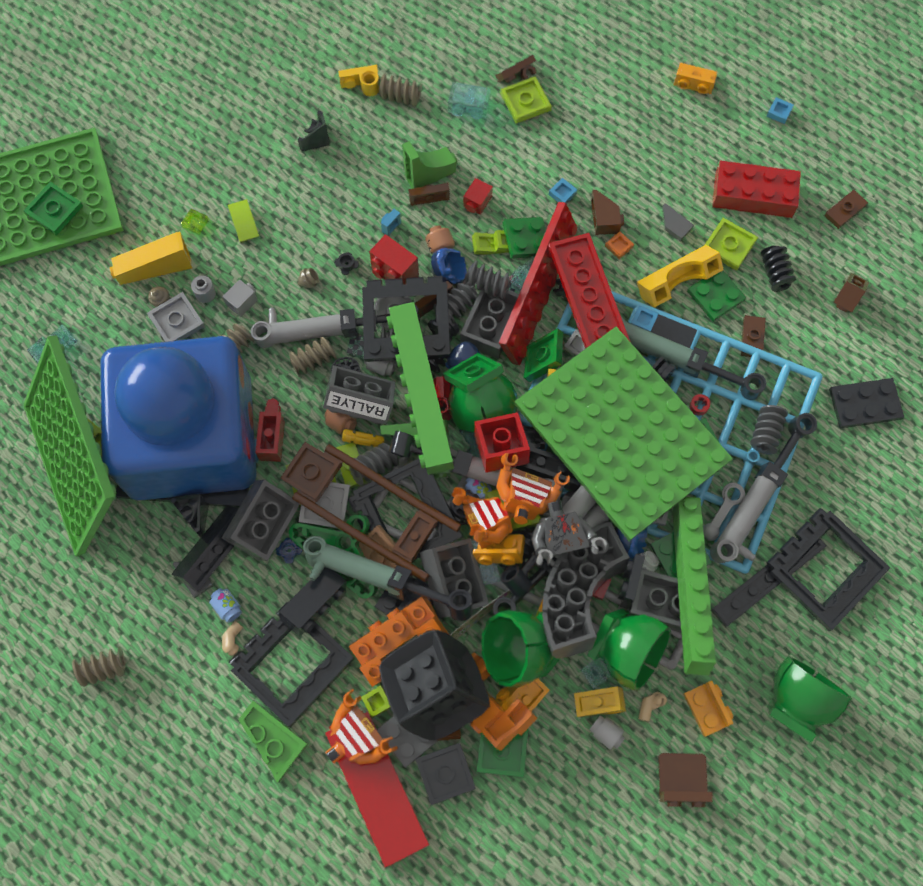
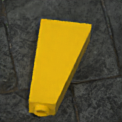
(152, 260)

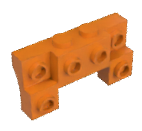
(392, 633)
(496, 723)

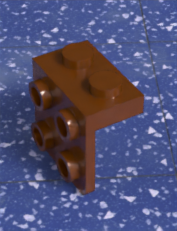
(683, 779)

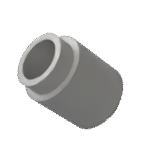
(203, 289)
(383, 368)
(607, 732)

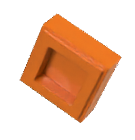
(619, 245)

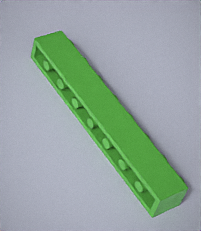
(421, 389)
(693, 588)

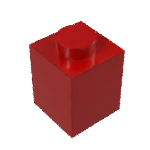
(477, 196)

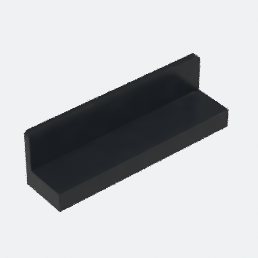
(207, 552)

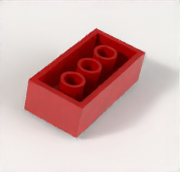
(756, 189)

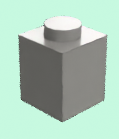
(240, 297)

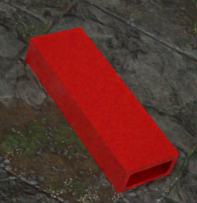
(383, 806)

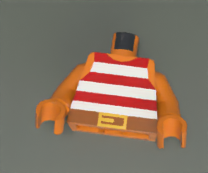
(525, 493)
(486, 517)
(356, 735)

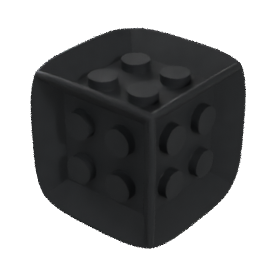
(433, 685)

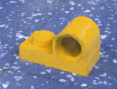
(361, 76)
(600, 701)

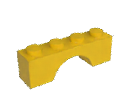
(696, 265)

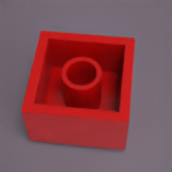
(392, 260)
(501, 436)

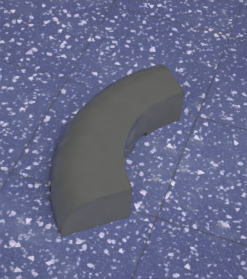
(570, 590)

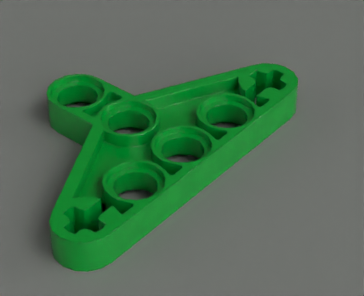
(334, 537)

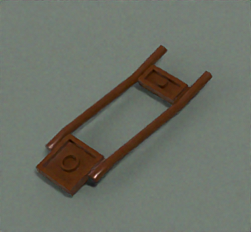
(313, 472)

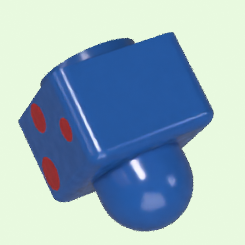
(177, 418)

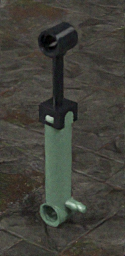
(690, 359)
(396, 580)

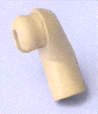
(228, 639)
(650, 703)

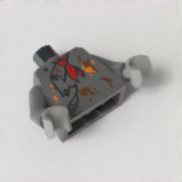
(563, 534)

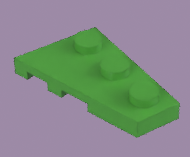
(272, 738)

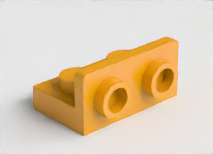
(695, 78)
(507, 552)
(529, 694)
(709, 708)

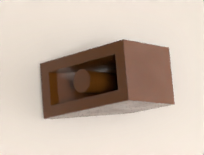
(605, 214)
(851, 293)

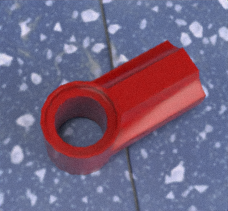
(443, 390)

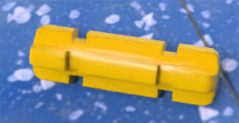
(362, 438)

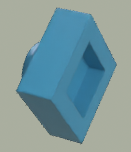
(780, 110)
(562, 191)
(390, 222)
(644, 318)

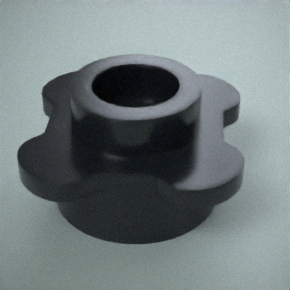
(343, 258)

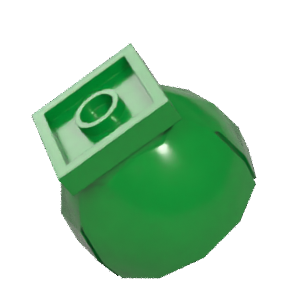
(477, 384)
(629, 642)
(516, 648)
(805, 700)

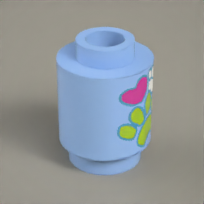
(477, 487)
(225, 605)

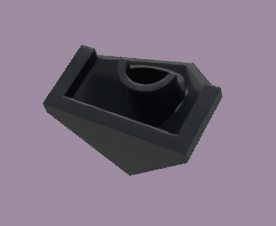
(317, 134)
(194, 510)

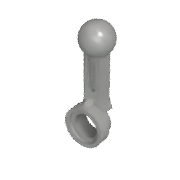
(711, 530)

